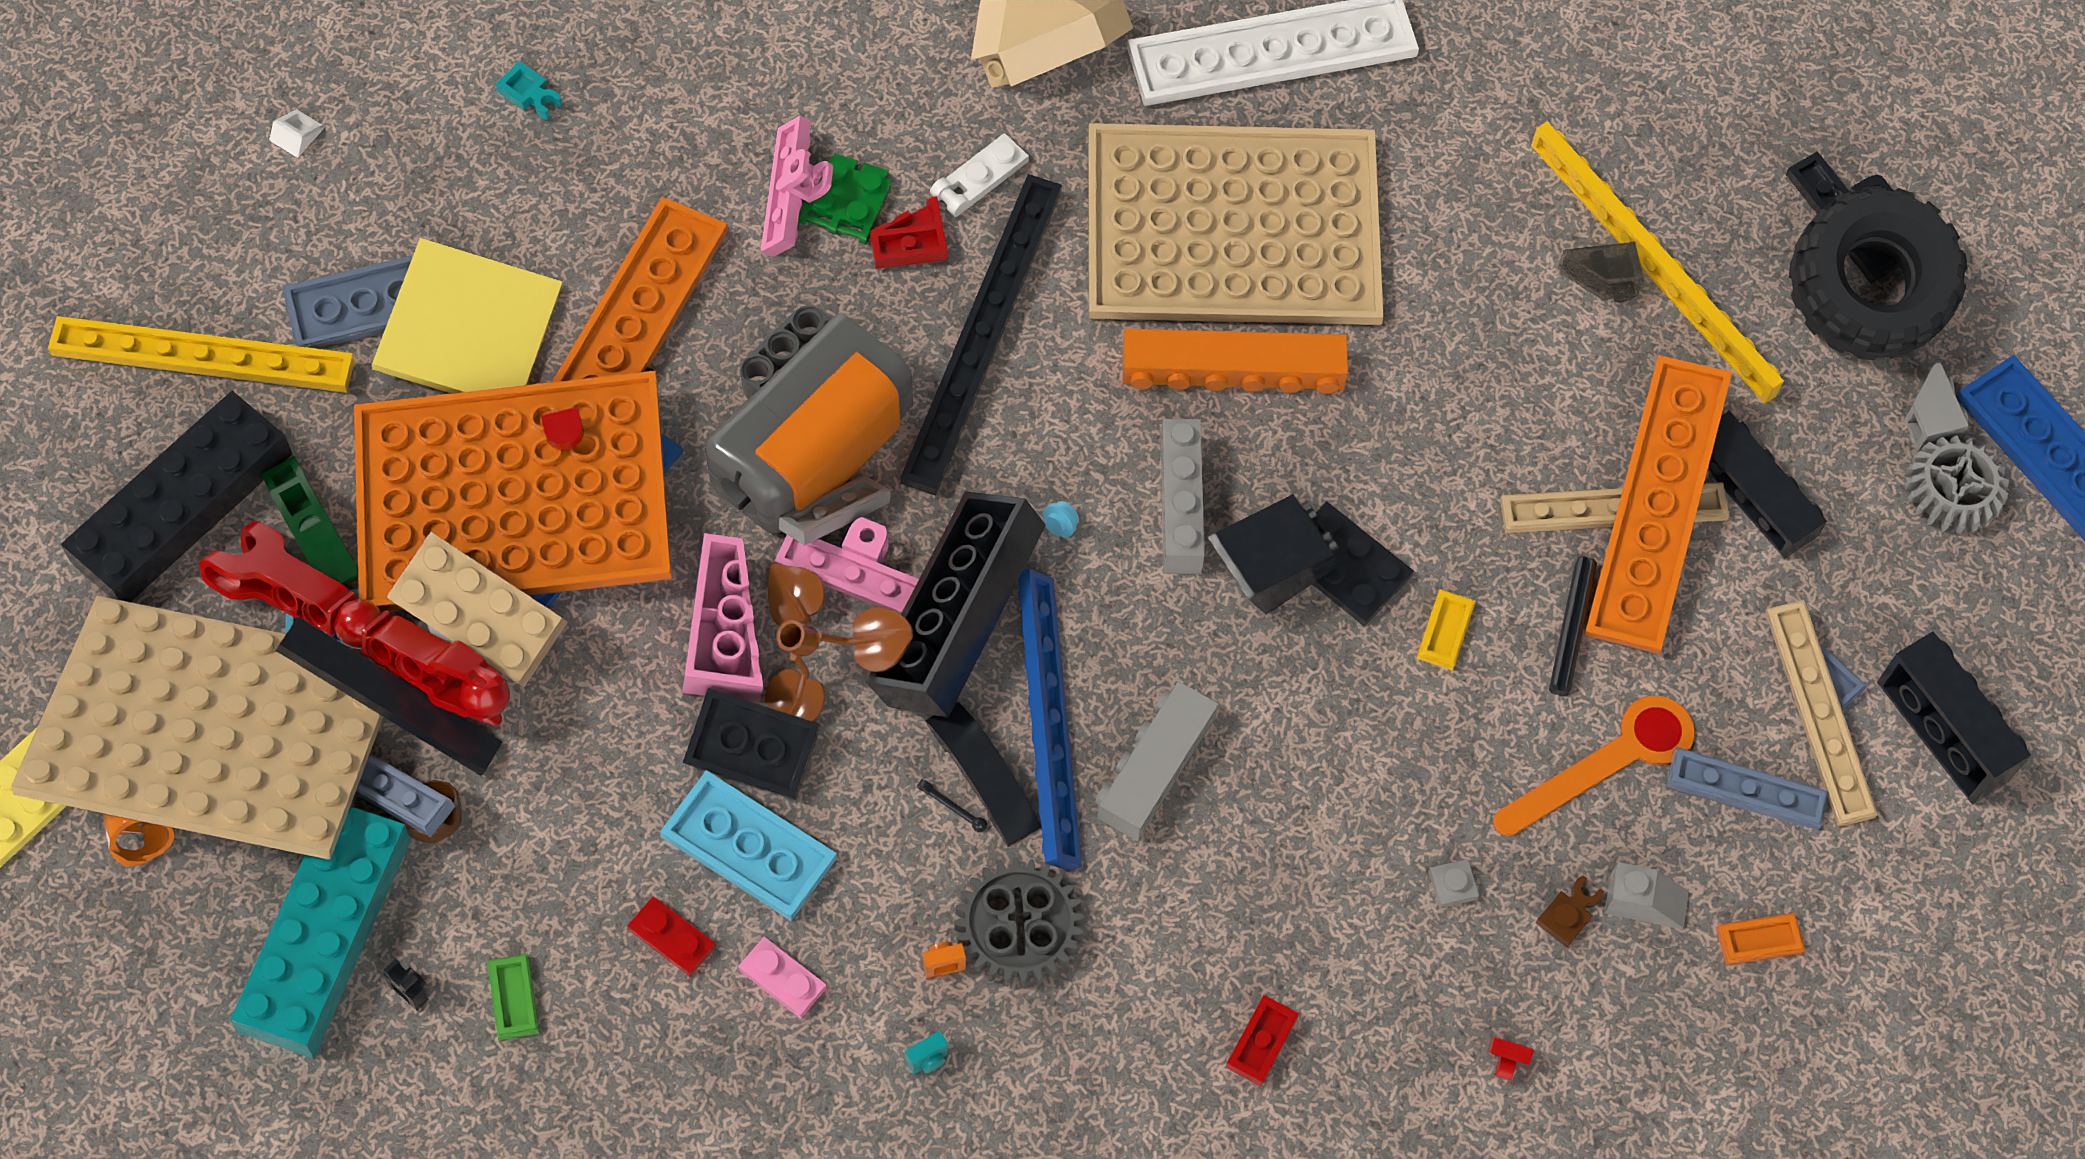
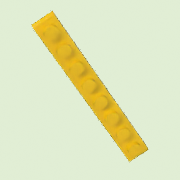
(201, 354)

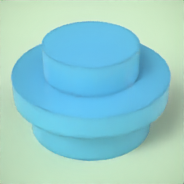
(1060, 519)

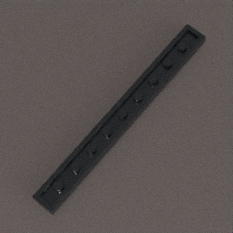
(980, 335)

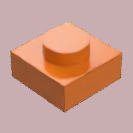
(944, 959)

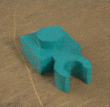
(527, 88)

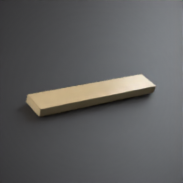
(1589, 509)
(1821, 713)

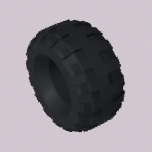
(1913, 238)

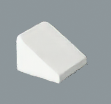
(295, 132)

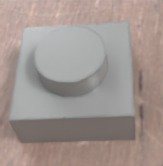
(1453, 883)

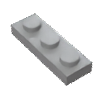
(835, 510)

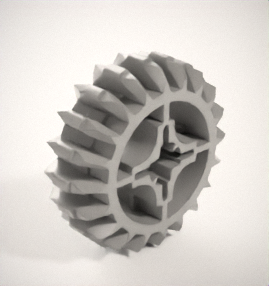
(1936, 486)

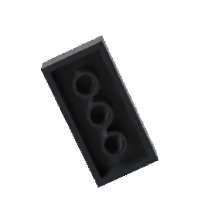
(1953, 717)

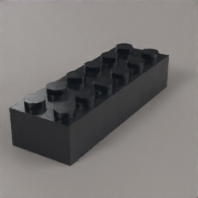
(176, 499)
(959, 601)

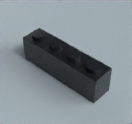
(1762, 488)

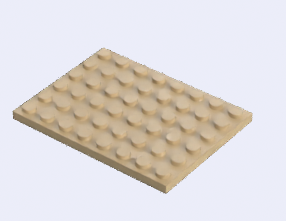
(1233, 224)
(199, 732)

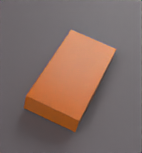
(1760, 939)

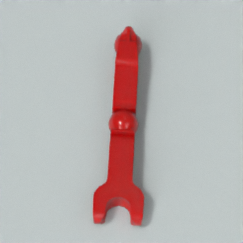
(445, 671)

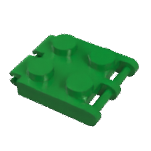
(852, 198)

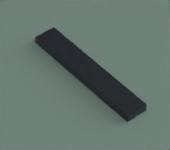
(388, 696)

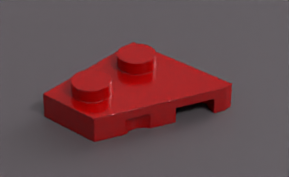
(910, 238)

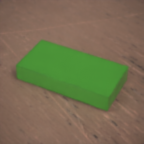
(513, 997)

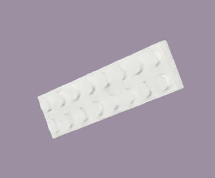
(1270, 49)

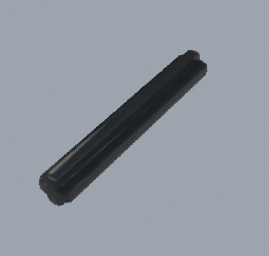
(1572, 626)

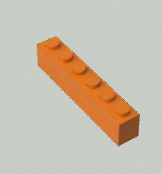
(1234, 360)

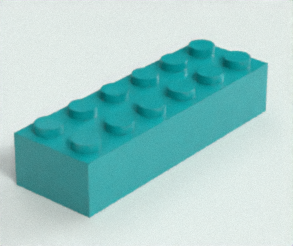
(320, 935)

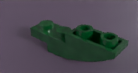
(309, 521)

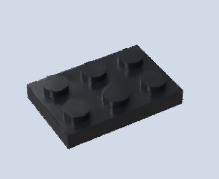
(1367, 572)
(752, 744)

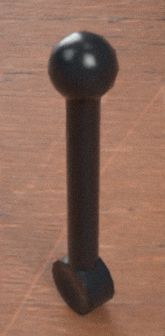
(978, 823)

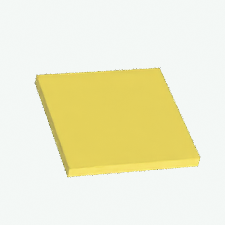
(466, 322)

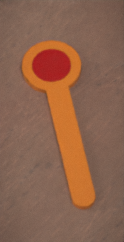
(1646, 736)

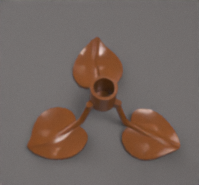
(792, 599)

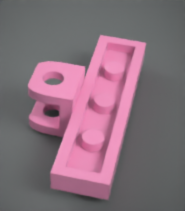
(790, 183)
(855, 567)

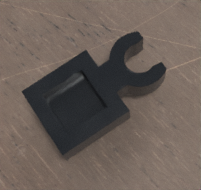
(406, 984)

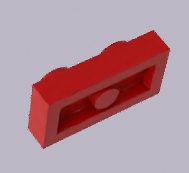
(671, 936)
(1262, 1040)

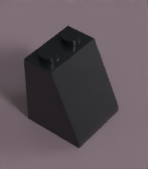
(1277, 552)

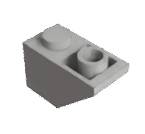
(1936, 410)

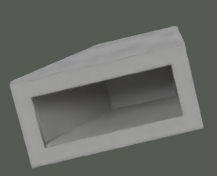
(1646, 896)

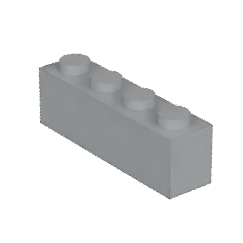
(1182, 496)
(1156, 761)

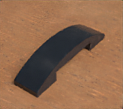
(985, 773)

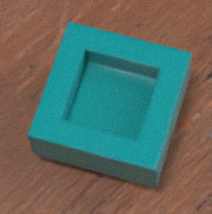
(927, 1054)

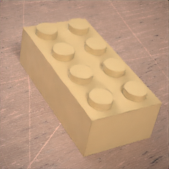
(477, 609)

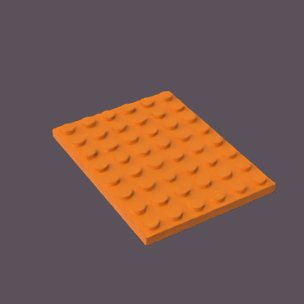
(501, 494)

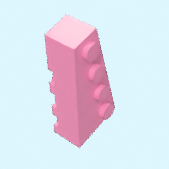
(723, 625)

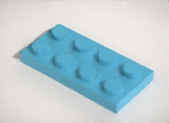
(748, 845)

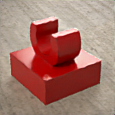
(1509, 1054)

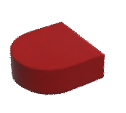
(563, 428)

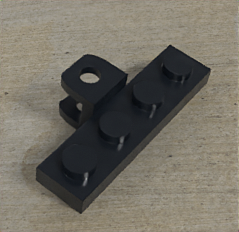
(1820, 187)

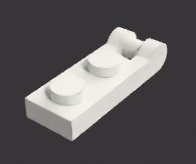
(980, 174)

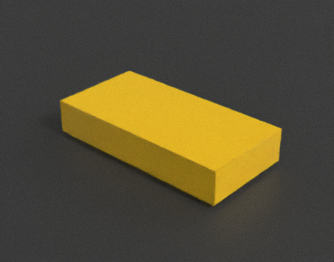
(1446, 629)

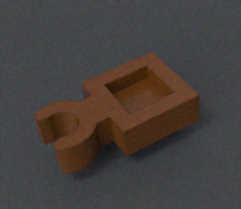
(1567, 915)

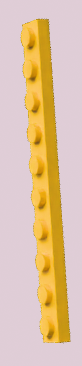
(1657, 263)

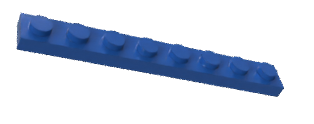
(1049, 721)

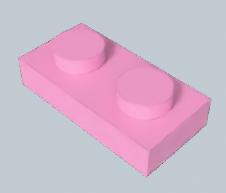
(782, 977)

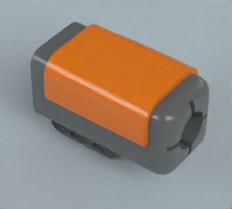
(809, 417)

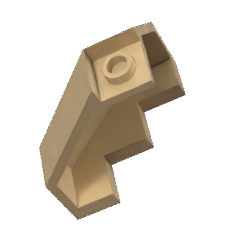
(1036, 36)

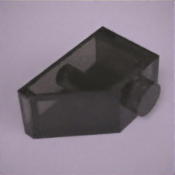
(1605, 270)

